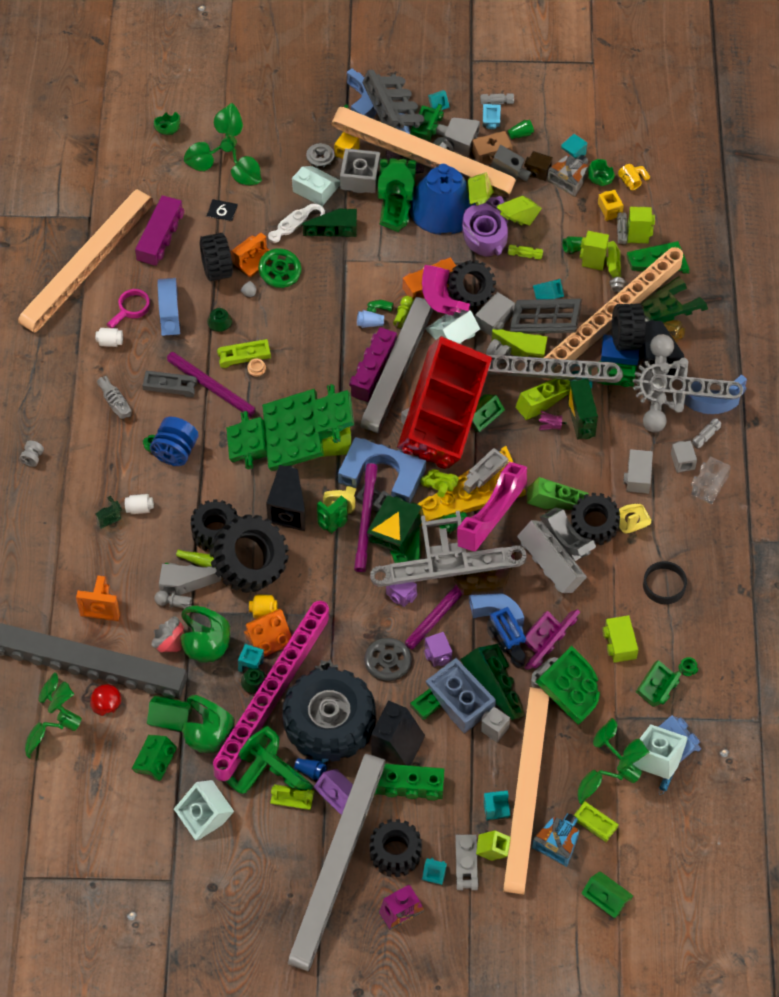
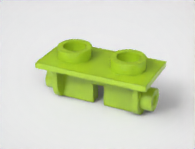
(291, 797)

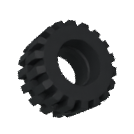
(216, 256)
(484, 279)
(628, 326)
(596, 504)
(207, 514)
(395, 832)

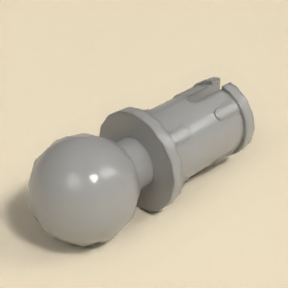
(163, 598)

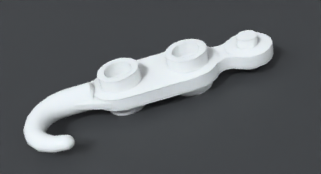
(293, 222)

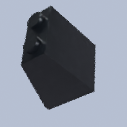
(653, 329)
(285, 500)
(396, 735)

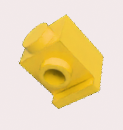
(610, 204)

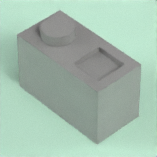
(495, 313)
(639, 471)

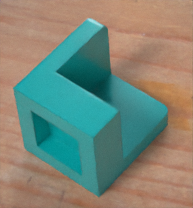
(575, 146)
(549, 290)
(250, 657)
(496, 805)

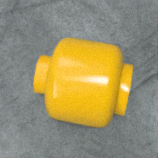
(262, 605)

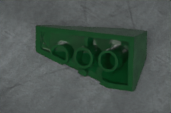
(489, 668)

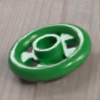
(277, 282)

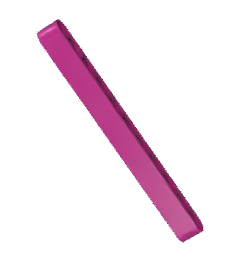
(271, 697)

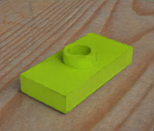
(613, 260)
(595, 821)

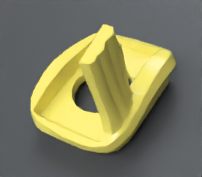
(335, 494)
(632, 525)

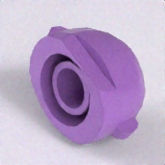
(484, 230)

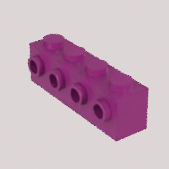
(159, 230)
(373, 364)

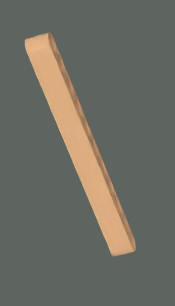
(417, 148)
(85, 261)
(657, 272)
(526, 792)

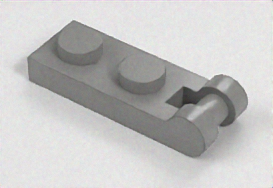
(466, 862)

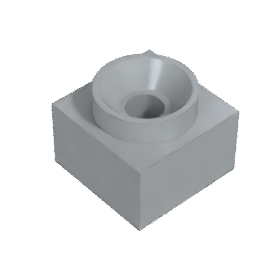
(360, 171)

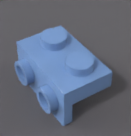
(679, 726)

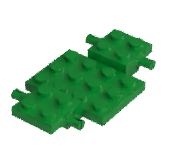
(291, 428)

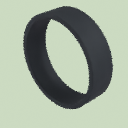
(665, 565)

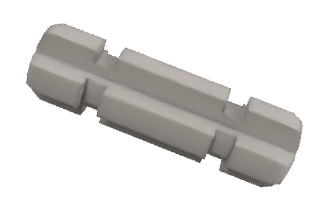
(497, 98)
(622, 228)
(706, 433)

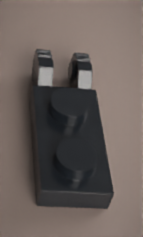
(516, 653)

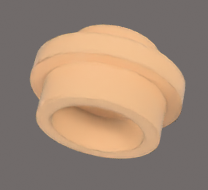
(256, 367)

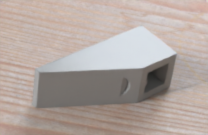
(185, 578)

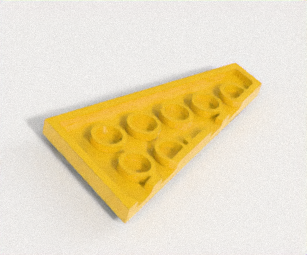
(458, 499)

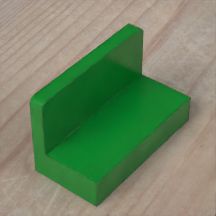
(487, 410)
(168, 713)
(606, 894)

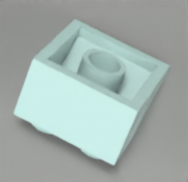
(314, 184)
(455, 328)
(664, 749)
(203, 809)

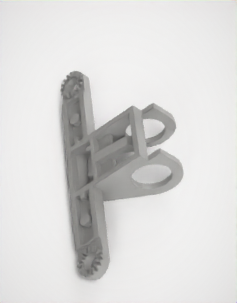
(446, 559)

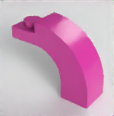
(435, 291)

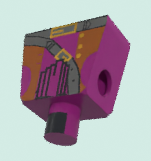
(402, 907)

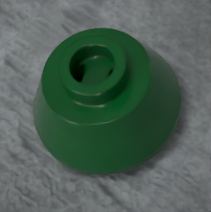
(219, 320)
(252, 680)

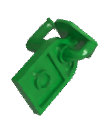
(255, 750)

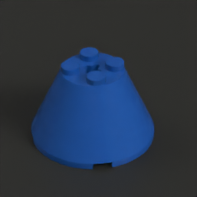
(440, 201)

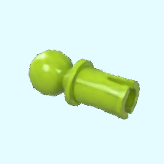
(403, 310)

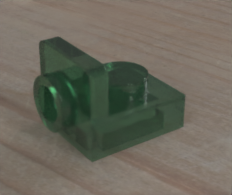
(110, 514)

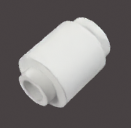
(109, 337)
(138, 504)

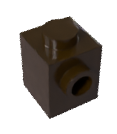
(538, 165)

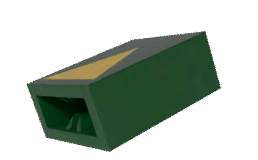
(582, 409)
(395, 524)

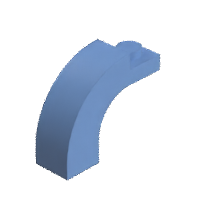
(363, 105)
(168, 306)
(714, 405)
(489, 603)

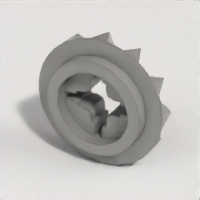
(320, 149)

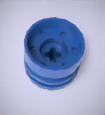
(174, 441)

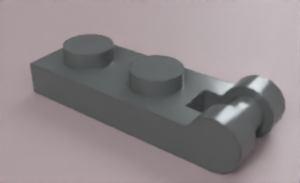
(169, 383)

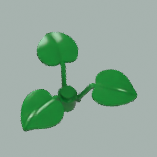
(200, 157)
(65, 717)
(626, 769)

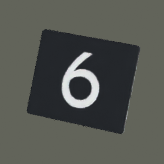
(222, 210)

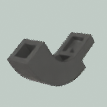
(563, 531)

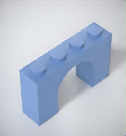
(364, 452)

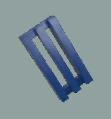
(514, 641)

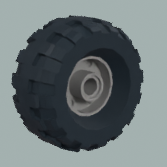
(329, 714)

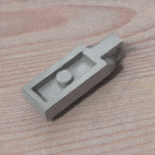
(485, 470)

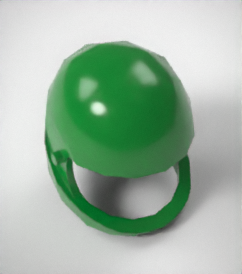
(205, 643)
(215, 728)

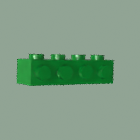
(411, 782)

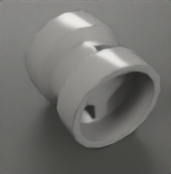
(497, 348)
(32, 452)

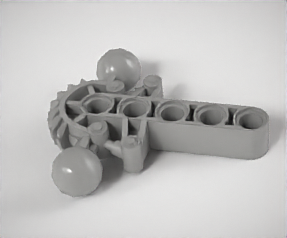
(662, 347)

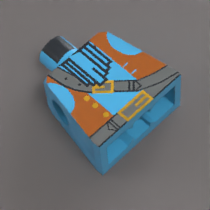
(558, 839)

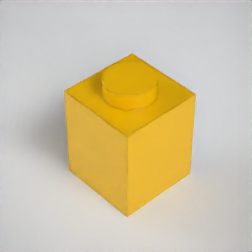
(345, 141)

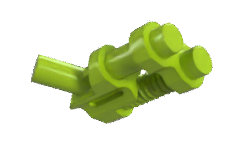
(439, 481)

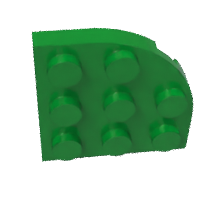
(572, 685)

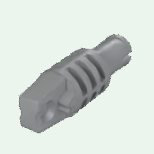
(114, 398)

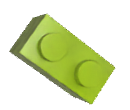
(639, 224)
(594, 250)
(621, 639)

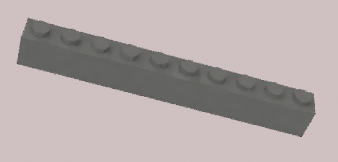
(92, 661)

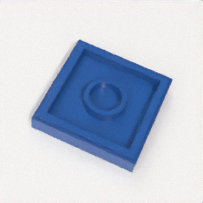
(612, 355)

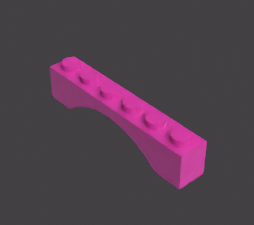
(476, 528)

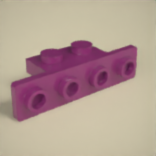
(545, 634)

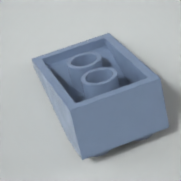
(460, 695)

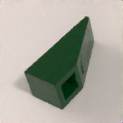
(335, 223)

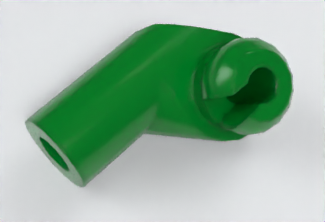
(381, 304)

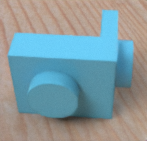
(491, 116)

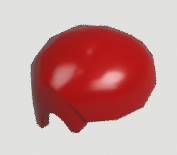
(105, 699)

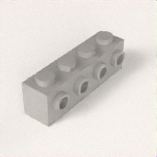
(551, 557)

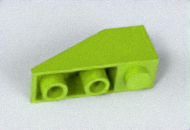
(479, 189)
(520, 210)
(522, 344)
(541, 397)

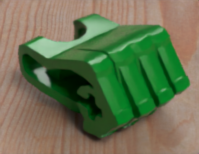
(397, 178)

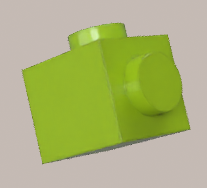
(493, 845)

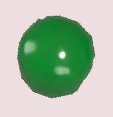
(167, 123)
(600, 172)

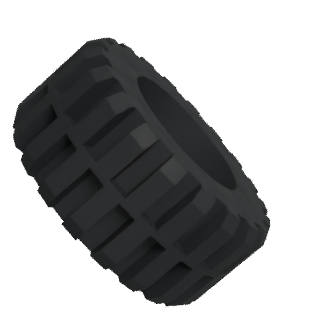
(268, 540)

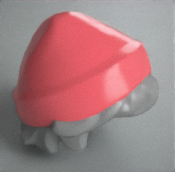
(168, 636)

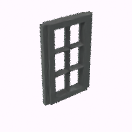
(546, 327)

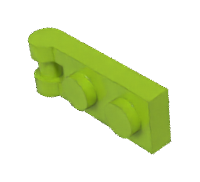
(243, 352)

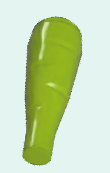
(199, 559)

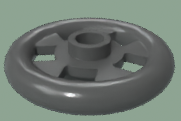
(386, 674)

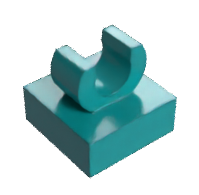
(439, 98)
(434, 871)

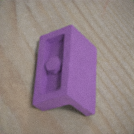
(334, 788)

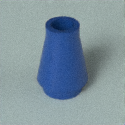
(310, 768)

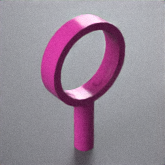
(116, 319)

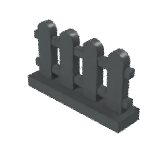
(383, 100)

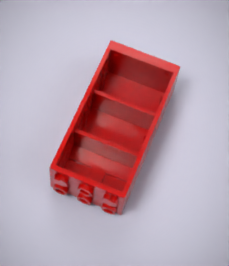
(444, 403)

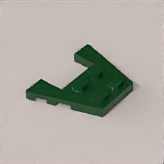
(664, 306)

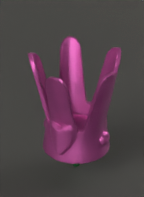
(552, 421)

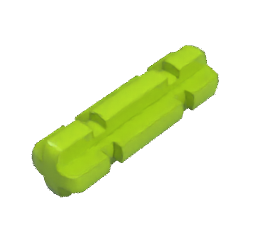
(523, 251)

